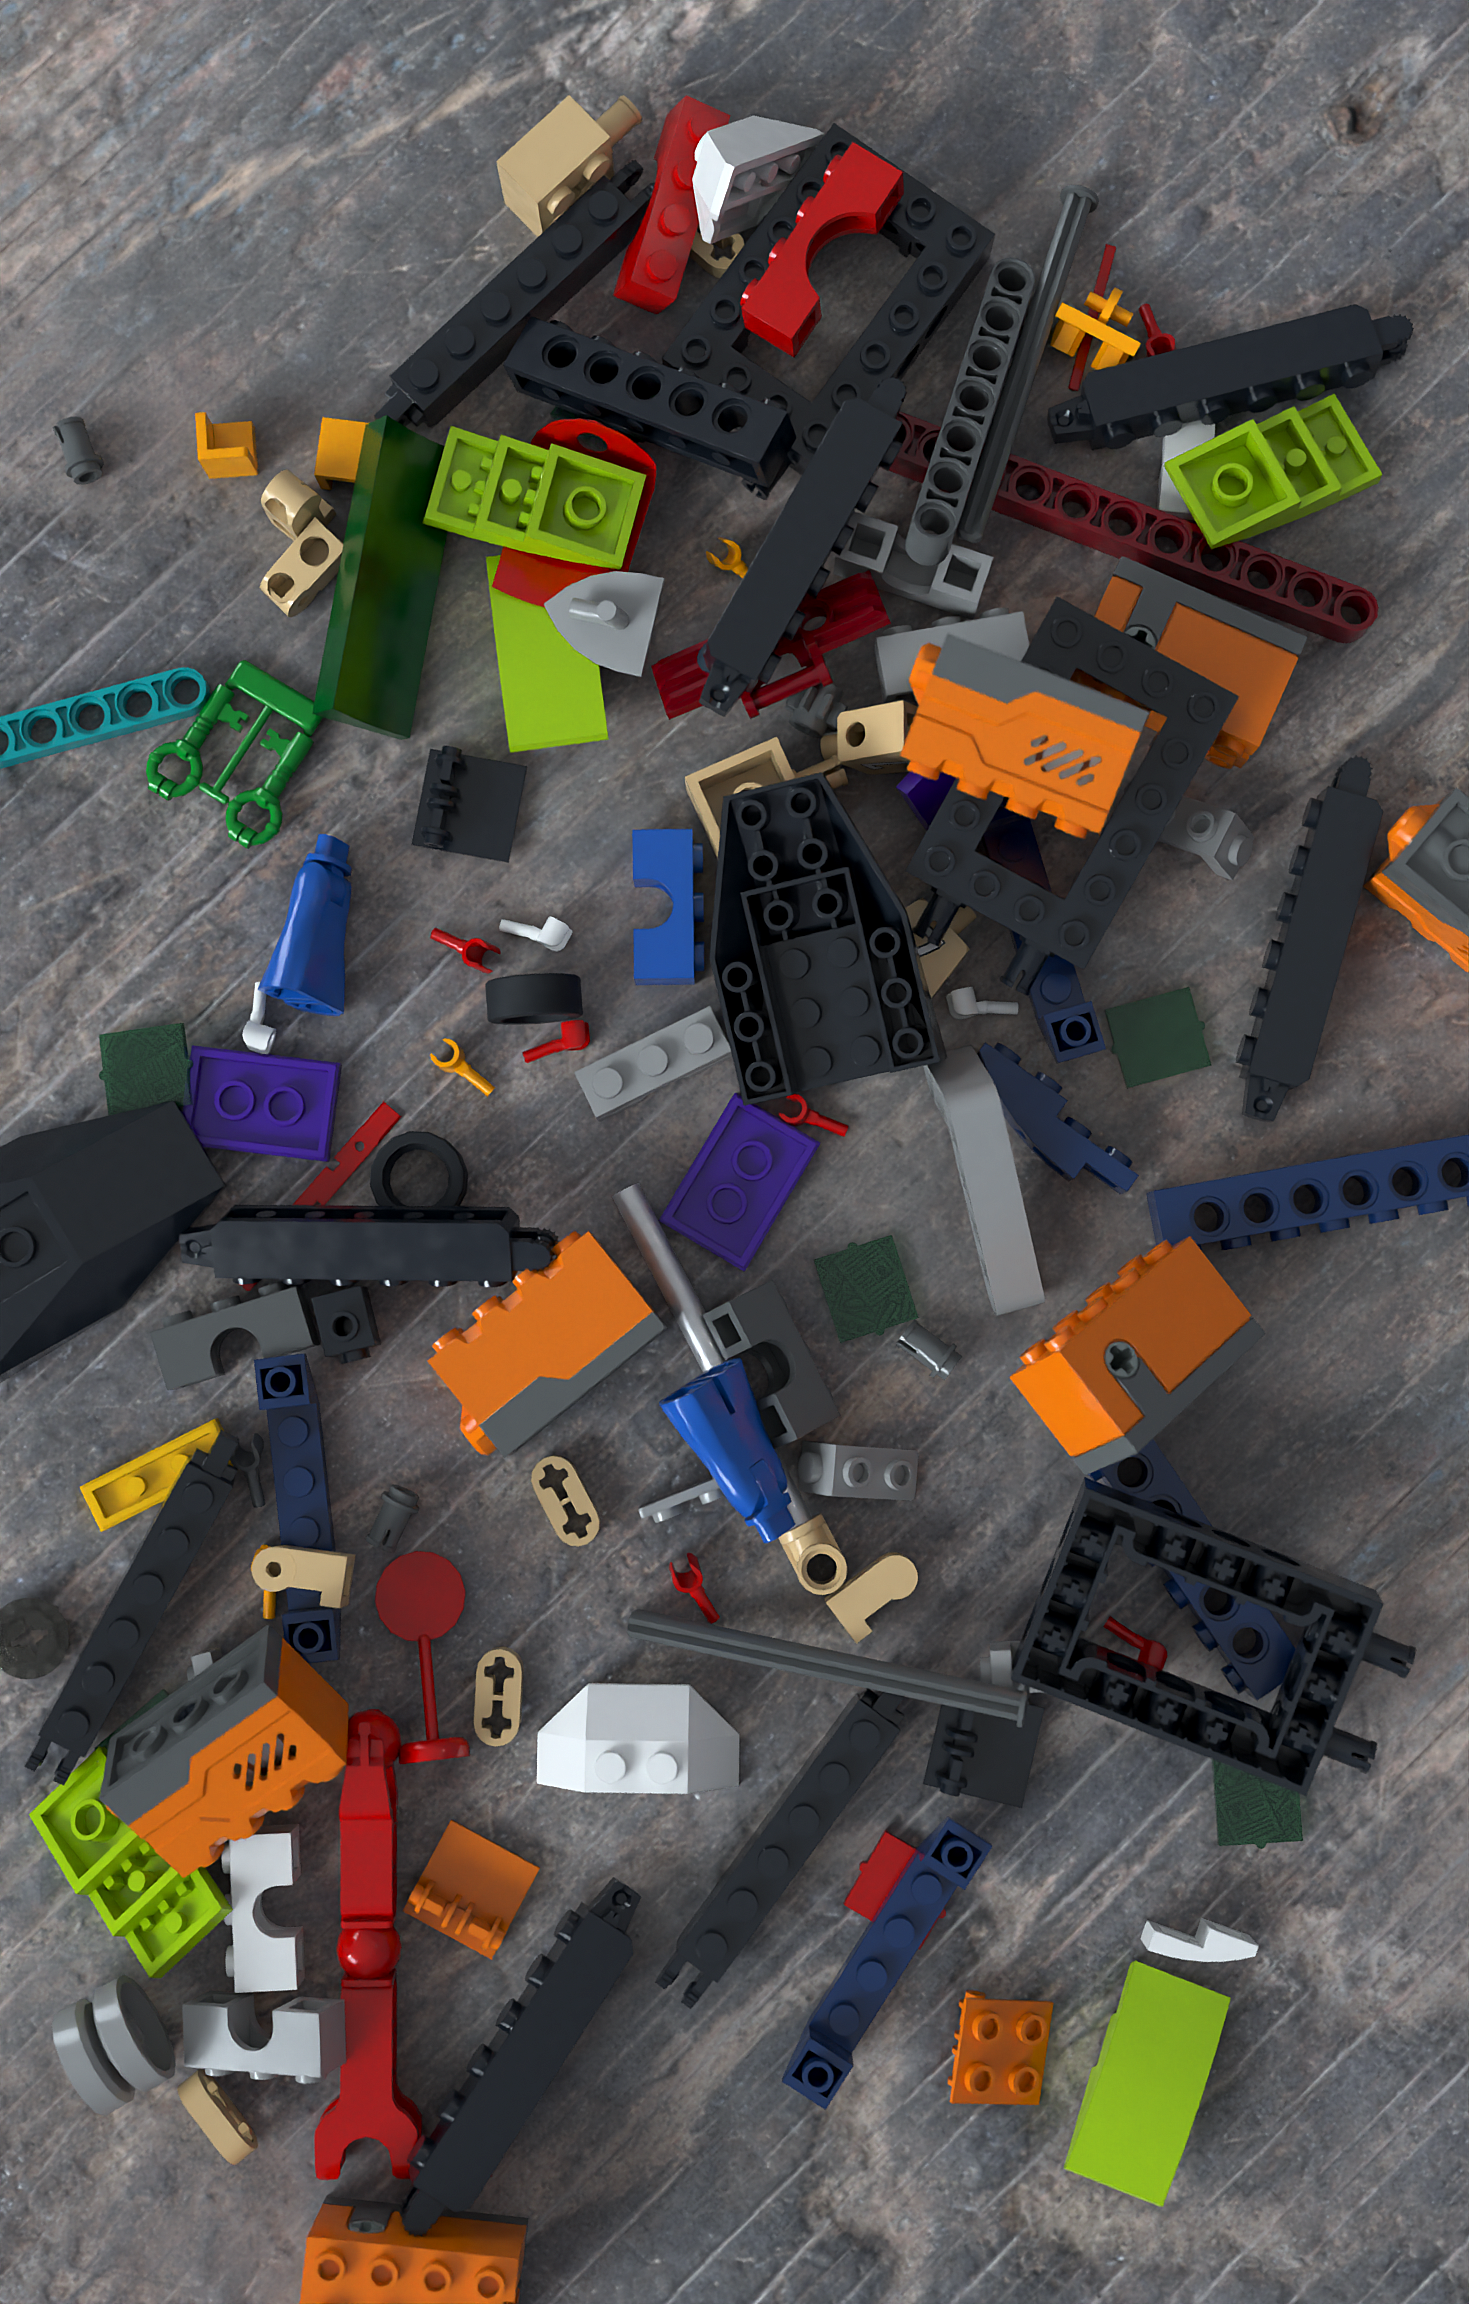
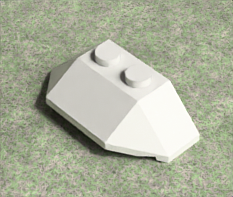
(745, 171)
(638, 1742)

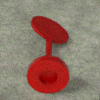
(421, 1601)

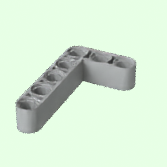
(988, 1179)

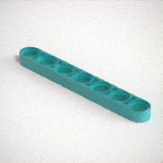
(116, 720)

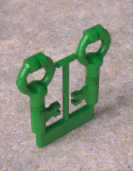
(275, 697)

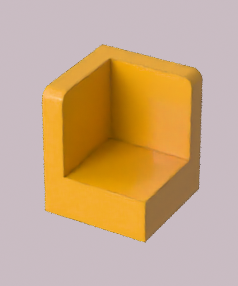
(226, 447)
(338, 451)

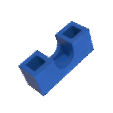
(668, 862)

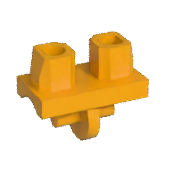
(1075, 324)

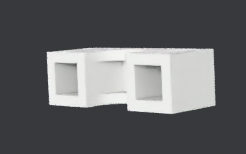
(262, 1953)

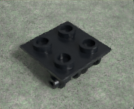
(469, 805)
(983, 1754)

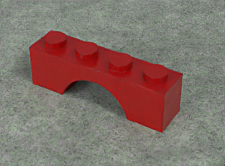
(854, 199)
(665, 237)

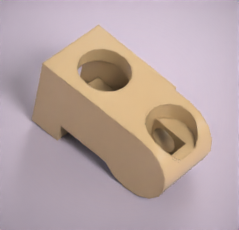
(294, 504)
(303, 569)
(306, 1568)
(884, 1579)

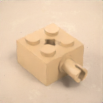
(562, 160)
(745, 771)

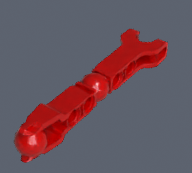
(368, 1952)

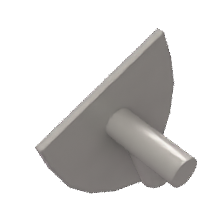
(609, 618)

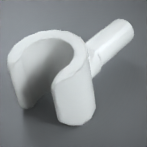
(552, 936)
(963, 1005)
(255, 1035)

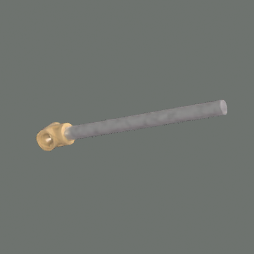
(810, 1534)

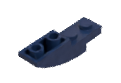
(1031, 1110)

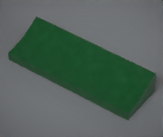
(383, 585)

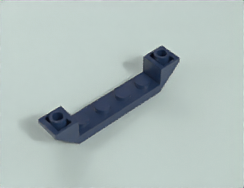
(1056, 995)
(302, 1494)
(879, 1958)

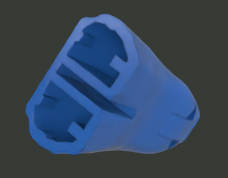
(309, 955)
(726, 1432)

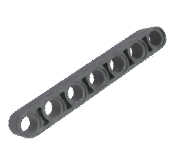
(964, 429)

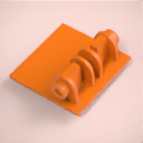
(471, 1889)
(1000, 2050)

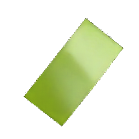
(1273, 471)
(535, 498)
(546, 685)
(124, 1875)
(1147, 2083)

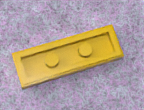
(145, 1479)

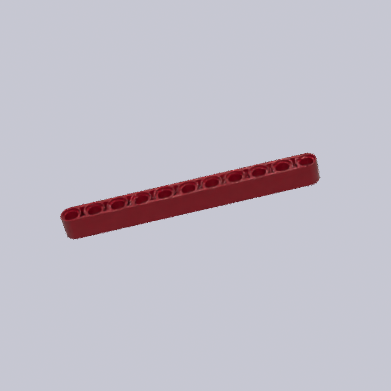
(1148, 524)

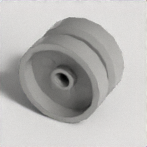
(113, 2045)

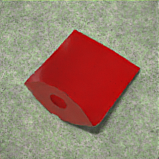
(540, 577)

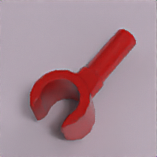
(1157, 341)
(471, 950)
(574, 1038)
(813, 1118)
(692, 1583)
(1150, 1651)

